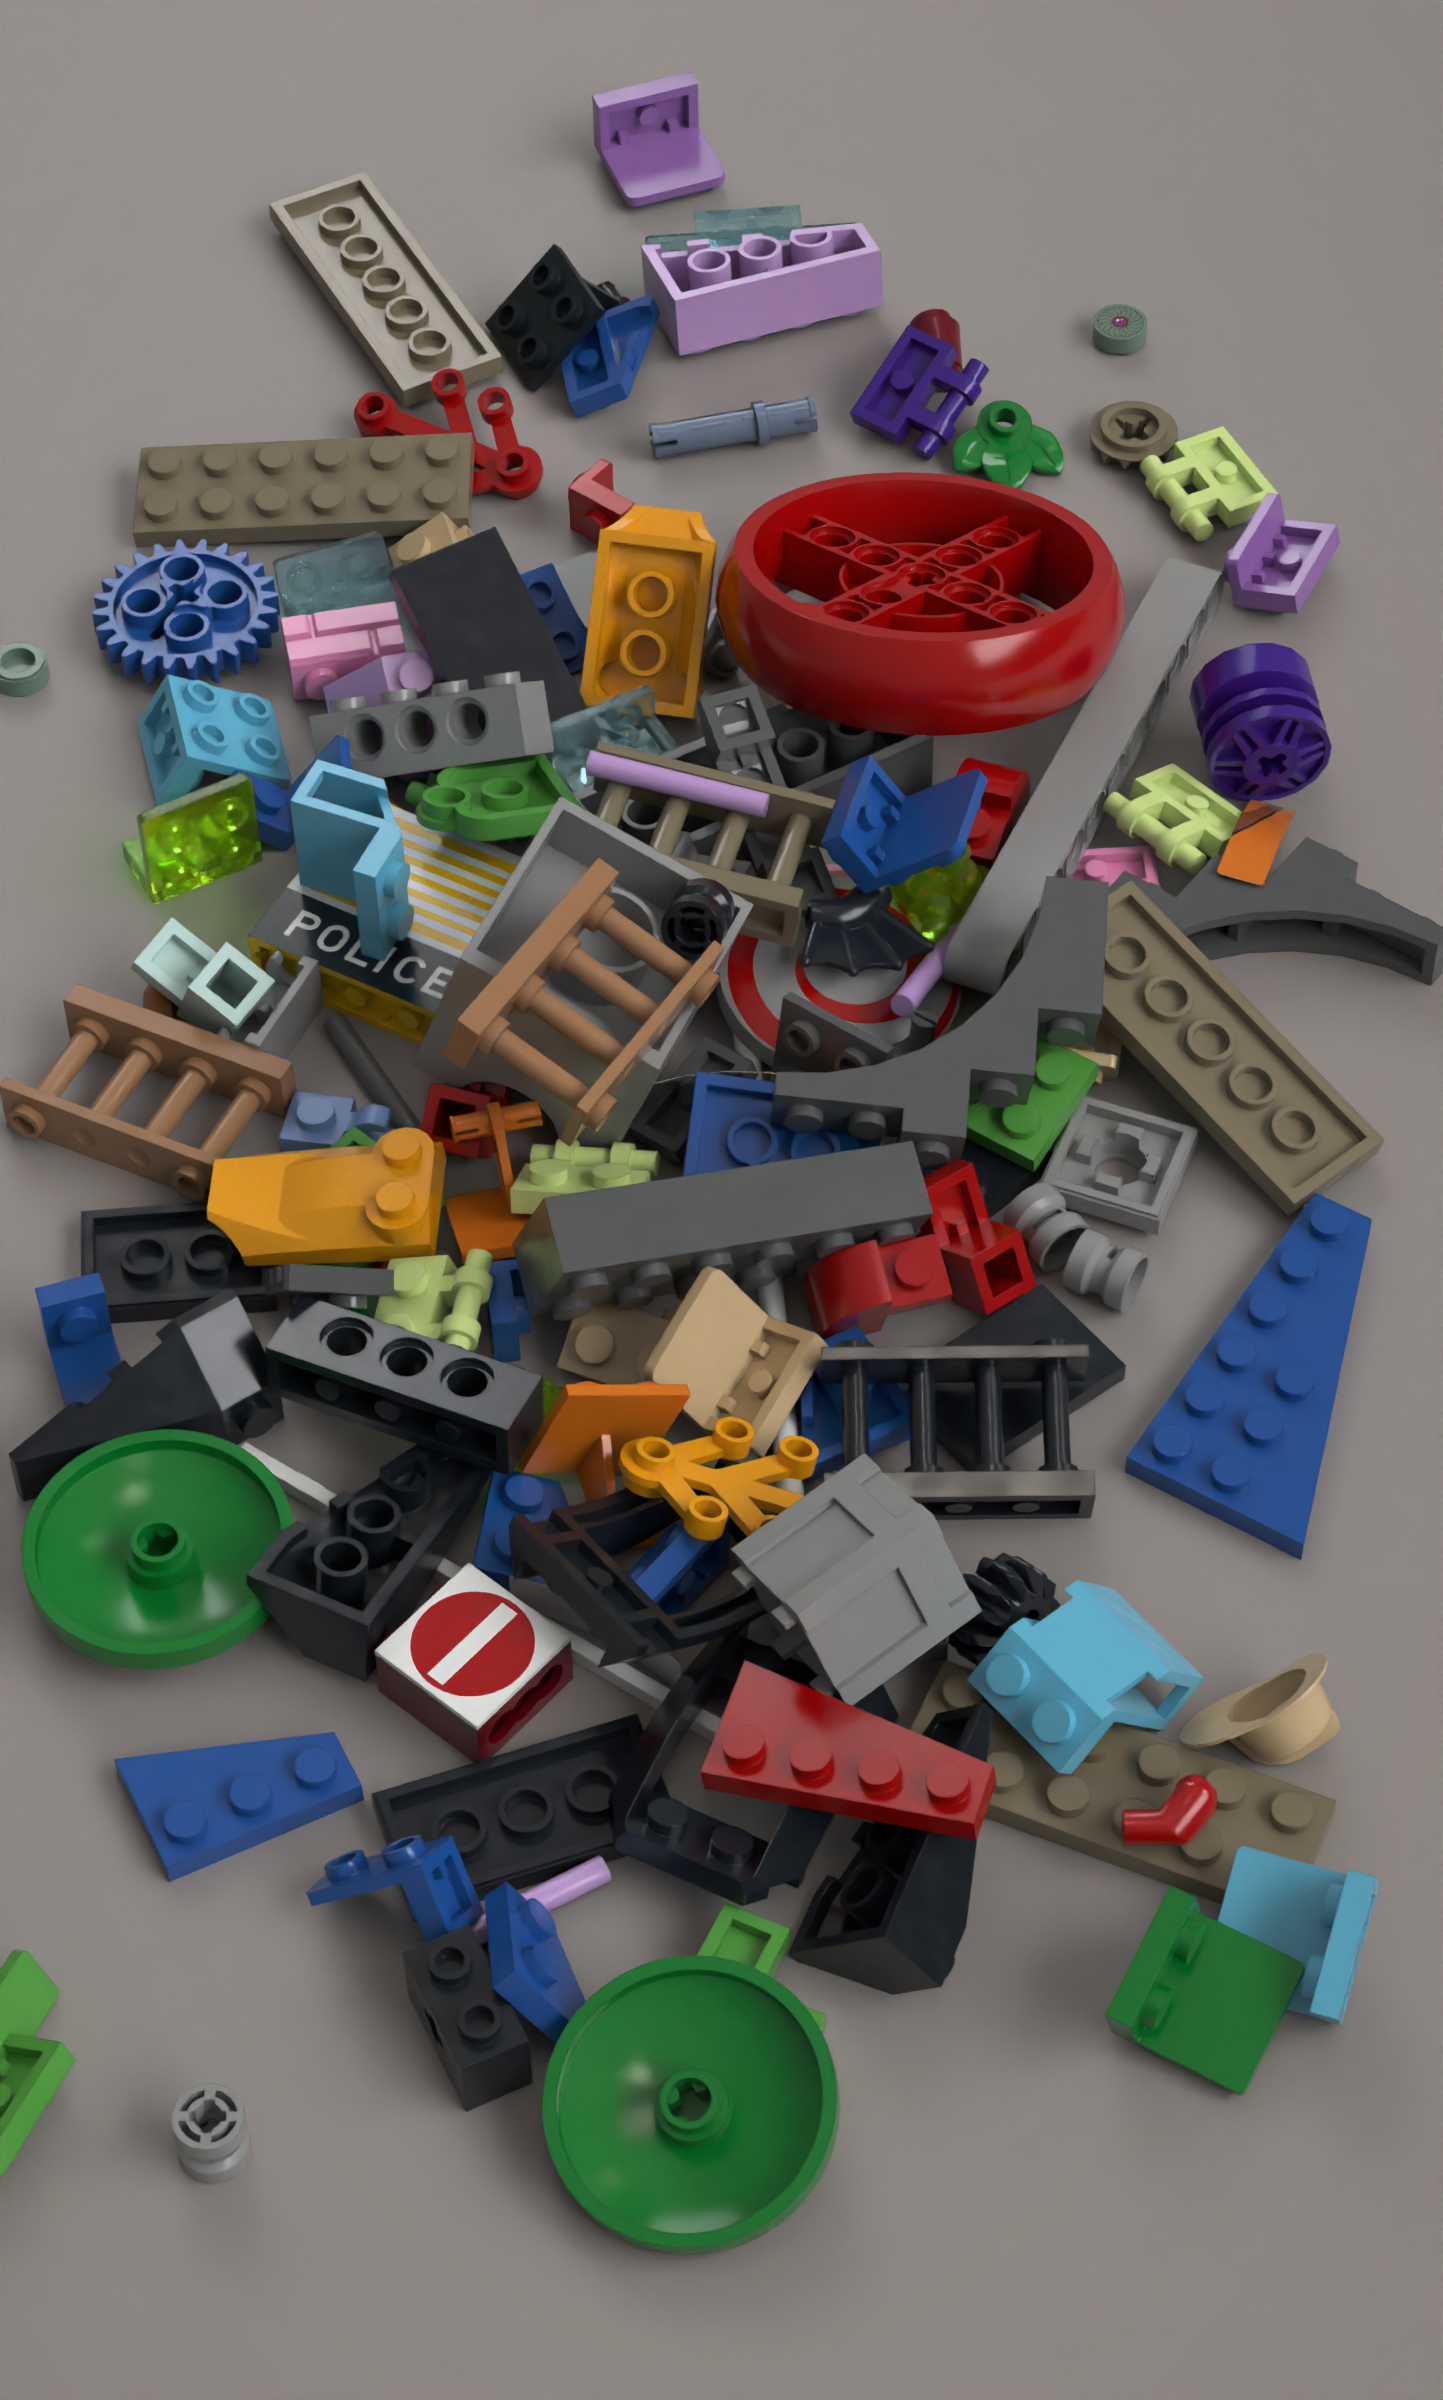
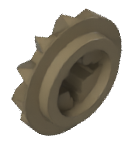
(1131, 420)

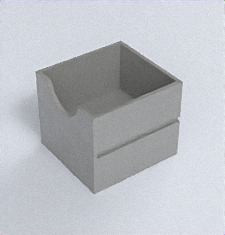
(547, 871)

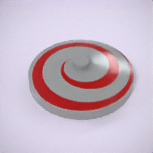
(763, 972)

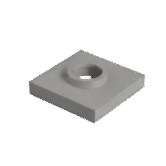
(1112, 1132)

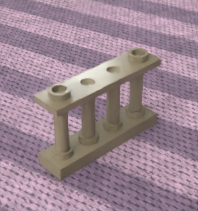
(791, 814)

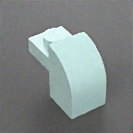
(205, 985)

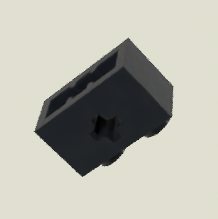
(467, 2019)

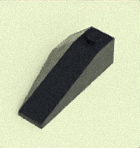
(199, 1379)
(366, 1558)
(903, 1895)

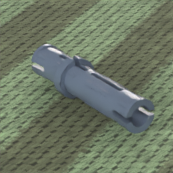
(733, 427)

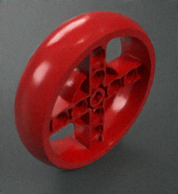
(920, 603)

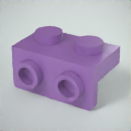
(1278, 559)

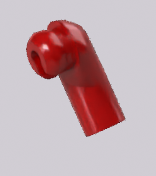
(1177, 1819)

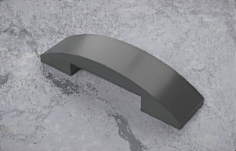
(740, 743)

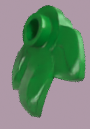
(1007, 452)

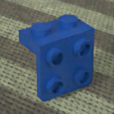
(890, 837)

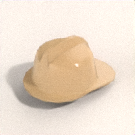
(1272, 1719)

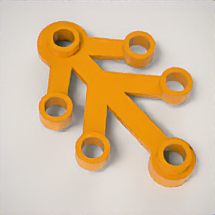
(665, 1470)

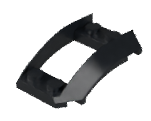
(575, 1561)
(695, 1844)

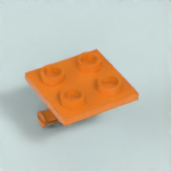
(485, 1216)
(592, 1426)

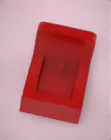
(594, 502)

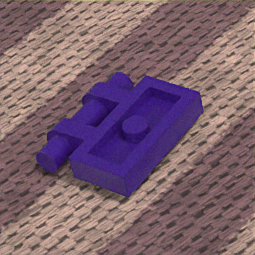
(906, 383)

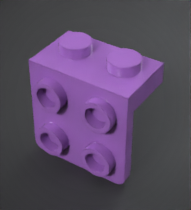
(654, 140)

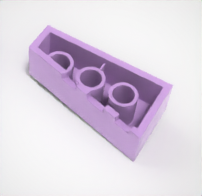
(761, 285)

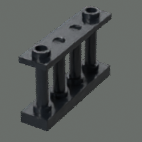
(990, 1487)

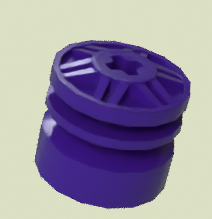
(1260, 722)

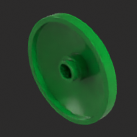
(150, 1548)
(691, 2105)

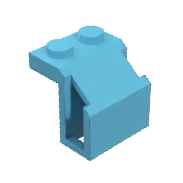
(354, 851)
(1079, 1674)

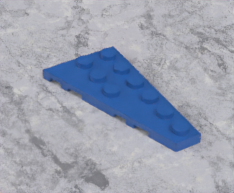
(1259, 1399)

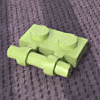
(1221, 473)
(1170, 796)
(576, 1169)
(429, 1287)

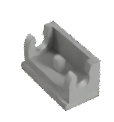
(285, 1011)

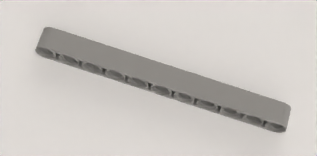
(1084, 773)

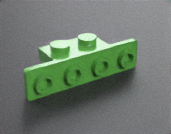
(28, 2065)

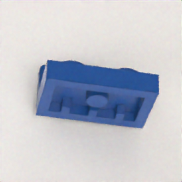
(680, 1567)

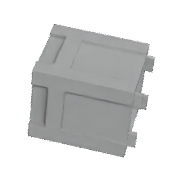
(855, 1581)

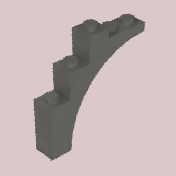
(1304, 908)
(989, 1058)

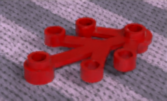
(493, 463)

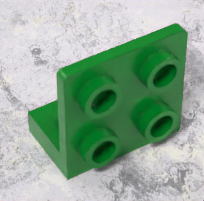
(1203, 1994)

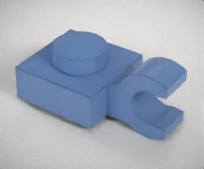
(322, 1119)

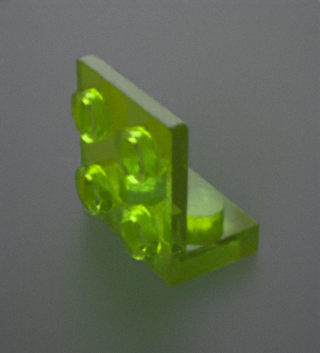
(195, 839)

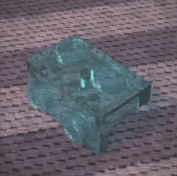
(335, 576)
(622, 721)

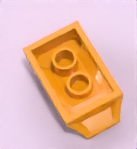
(650, 609)
(332, 1202)

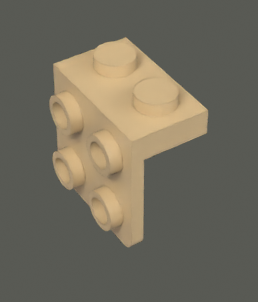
(734, 1359)

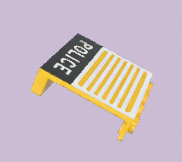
(451, 893)

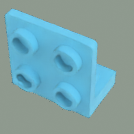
(209, 729)
(1306, 1915)

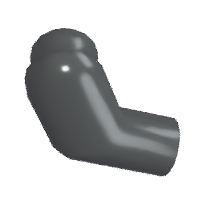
(717, 656)

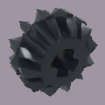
(1006, 1592)

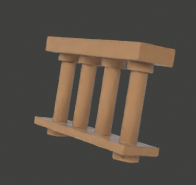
(556, 947)
(149, 1044)

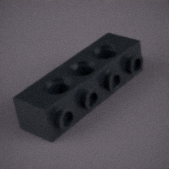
(405, 1384)

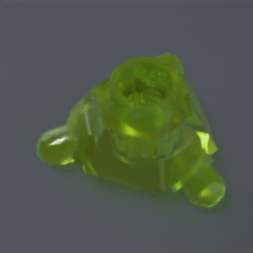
(940, 895)

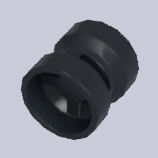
(705, 906)

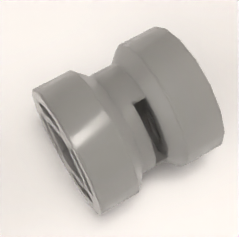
(1045, 1225)
(1105, 1270)
(223, 2145)

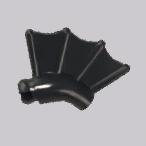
(859, 934)

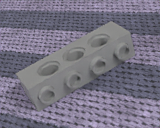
(514, 726)

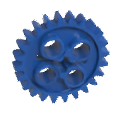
(186, 612)

